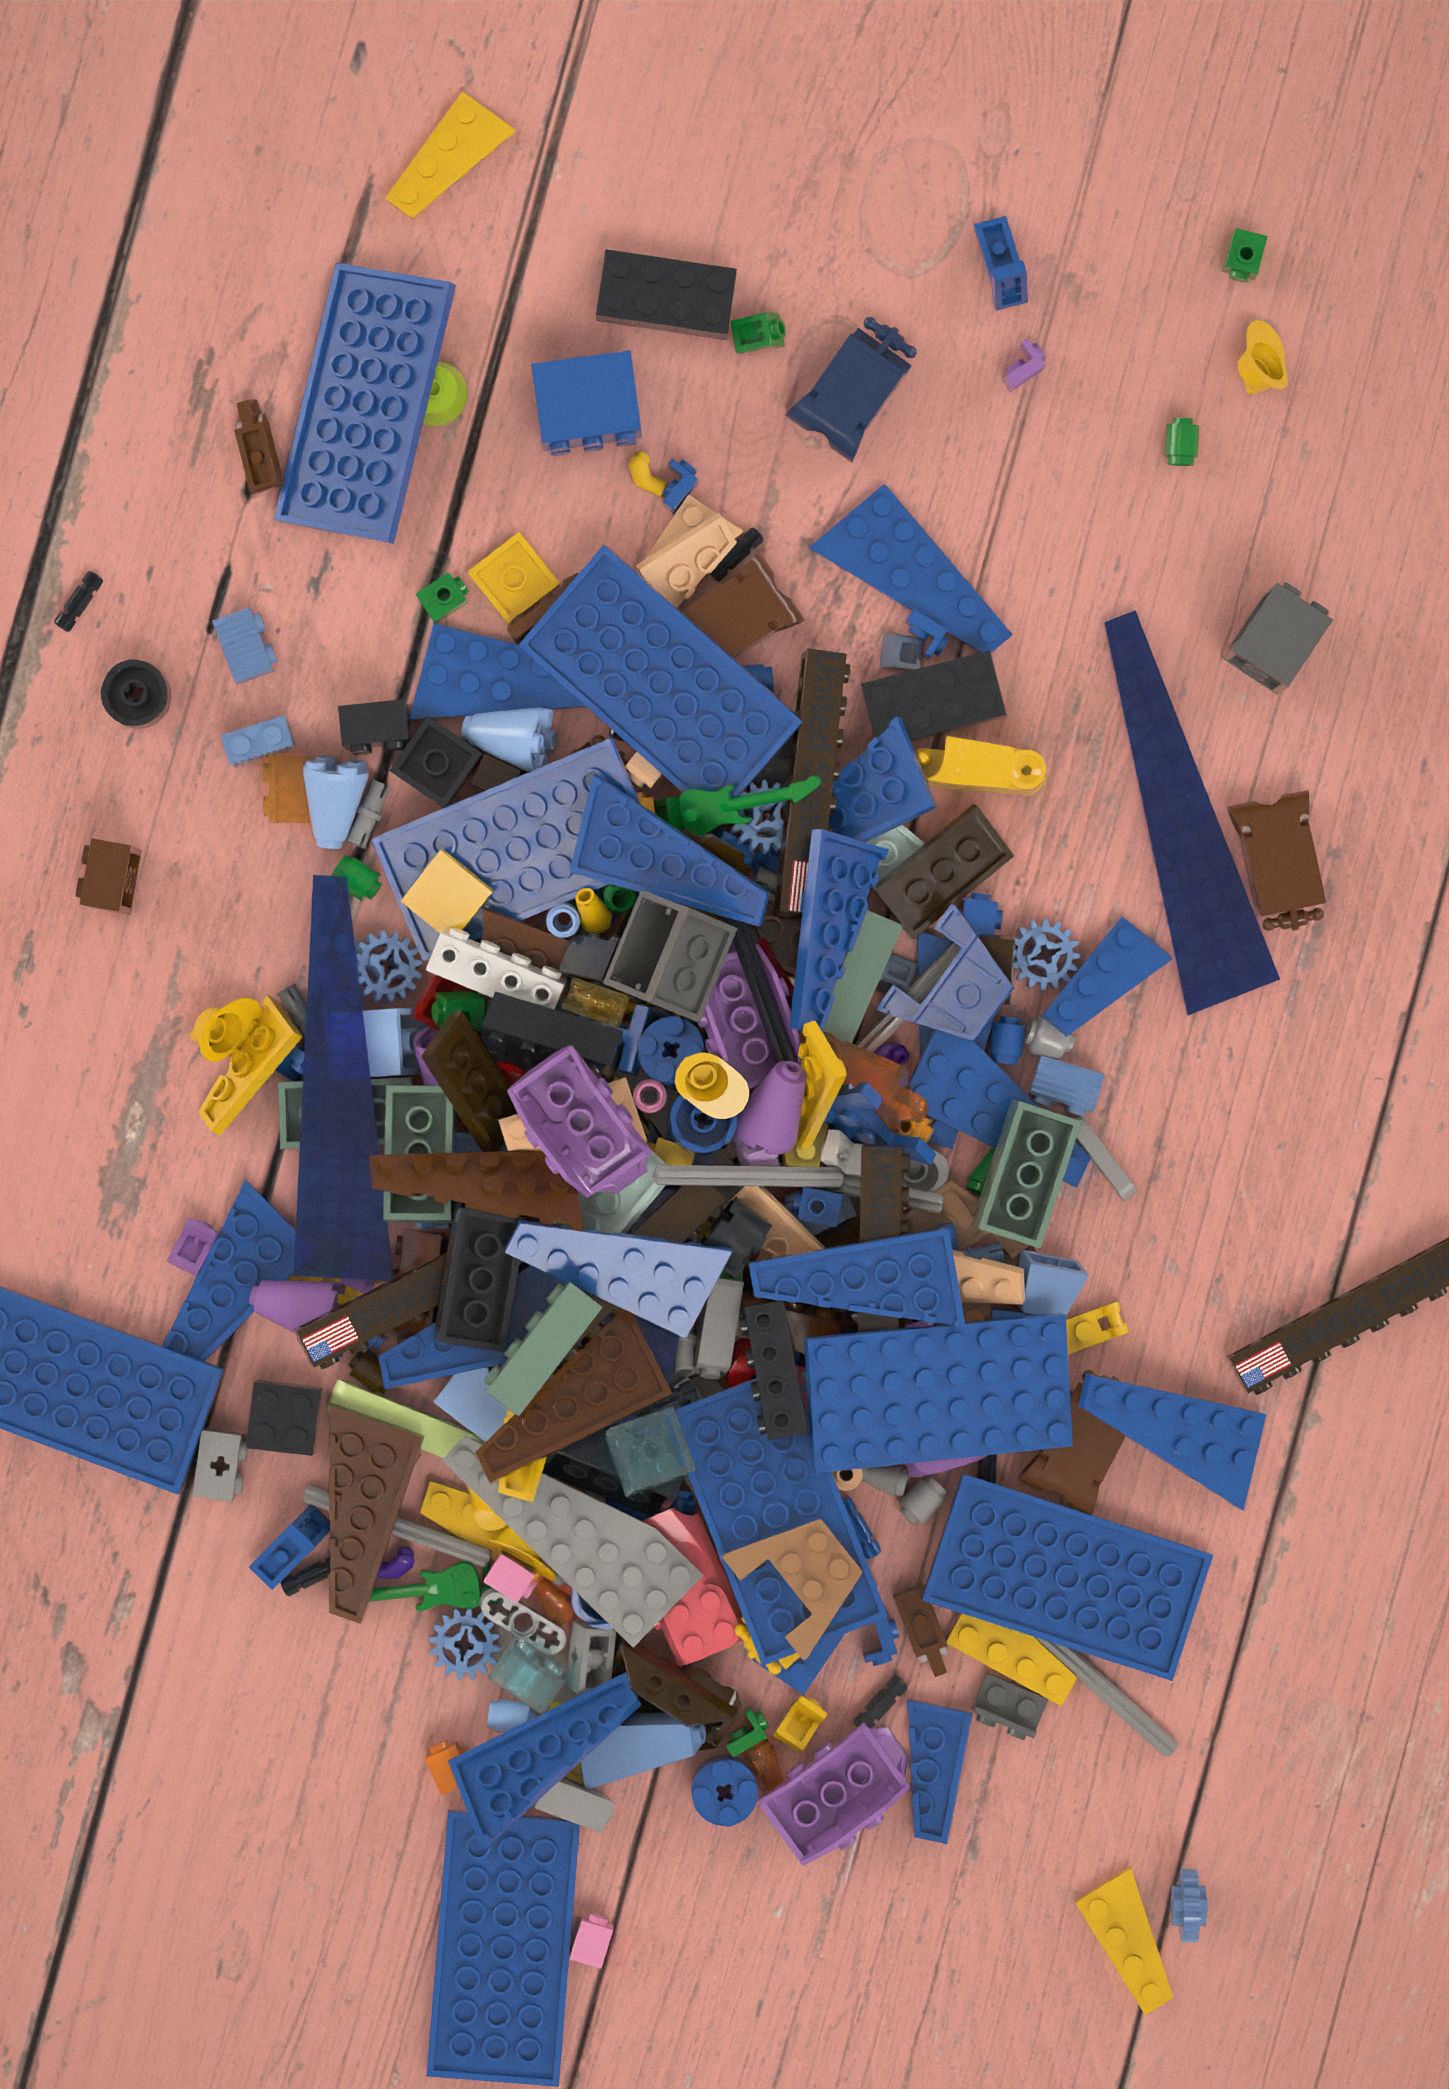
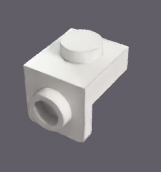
(842, 1153)

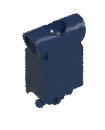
(854, 387)

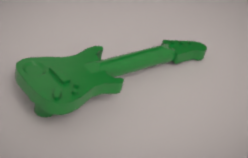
(706, 809)
(453, 1586)

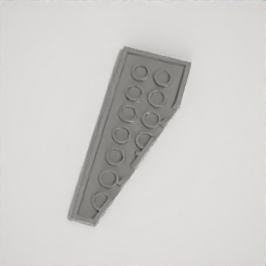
(602, 1553)

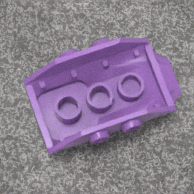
(735, 1024)
(579, 1125)
(838, 1792)

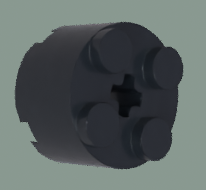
(119, 684)
(739, 1229)

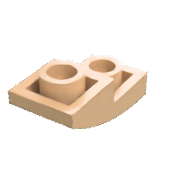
(641, 771)

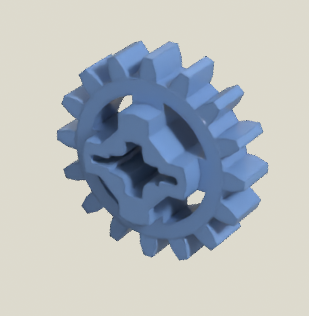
(772, 826)
(1050, 968)
(400, 970)
(480, 1646)
(1188, 1905)

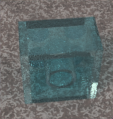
(649, 1451)
(528, 1674)

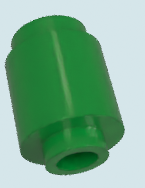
(1181, 442)
(361, 878)
(617, 897)

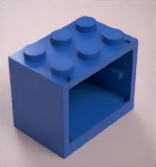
(587, 402)

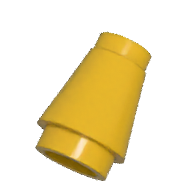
(593, 913)

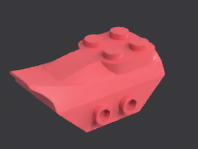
(709, 1612)

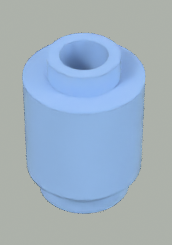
(559, 929)
(508, 1715)

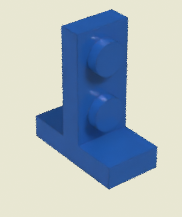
(1002, 263)
(640, 1022)
(291, 1546)

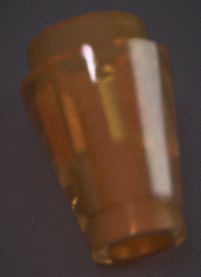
(554, 1601)
(765, 1764)

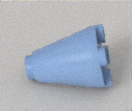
(513, 736)
(333, 797)

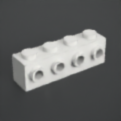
(488, 970)

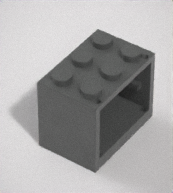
(1278, 637)
(670, 955)

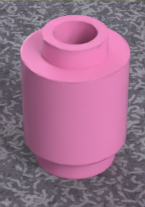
(642, 1088)

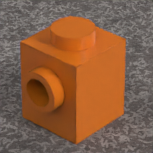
(439, 1765)

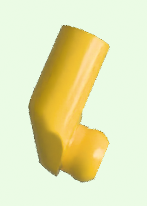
(642, 475)

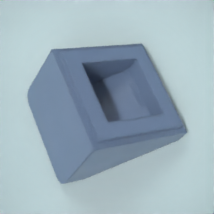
(901, 652)
(898, 973)

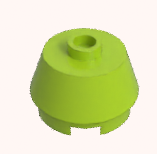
(447, 396)

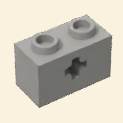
(208, 1480)
(589, 1657)

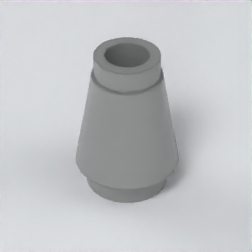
(888, 1479)

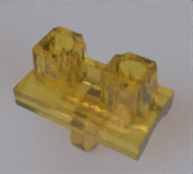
(596, 1002)

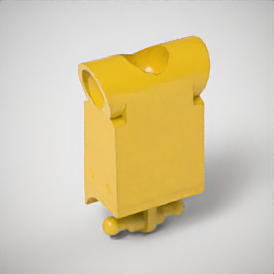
(983, 767)

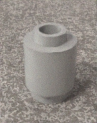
(922, 1500)

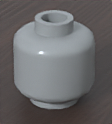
(1046, 1039)

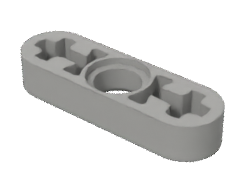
(1105, 1161)
(537, 1640)

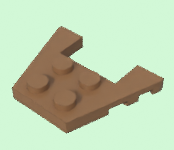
(958, 1209)
(814, 1569)

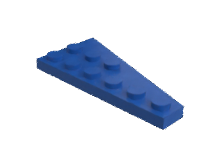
(874, 792)
(973, 1093)
(250, 1248)
(426, 1359)
(1194, 1435)
(523, 1764)

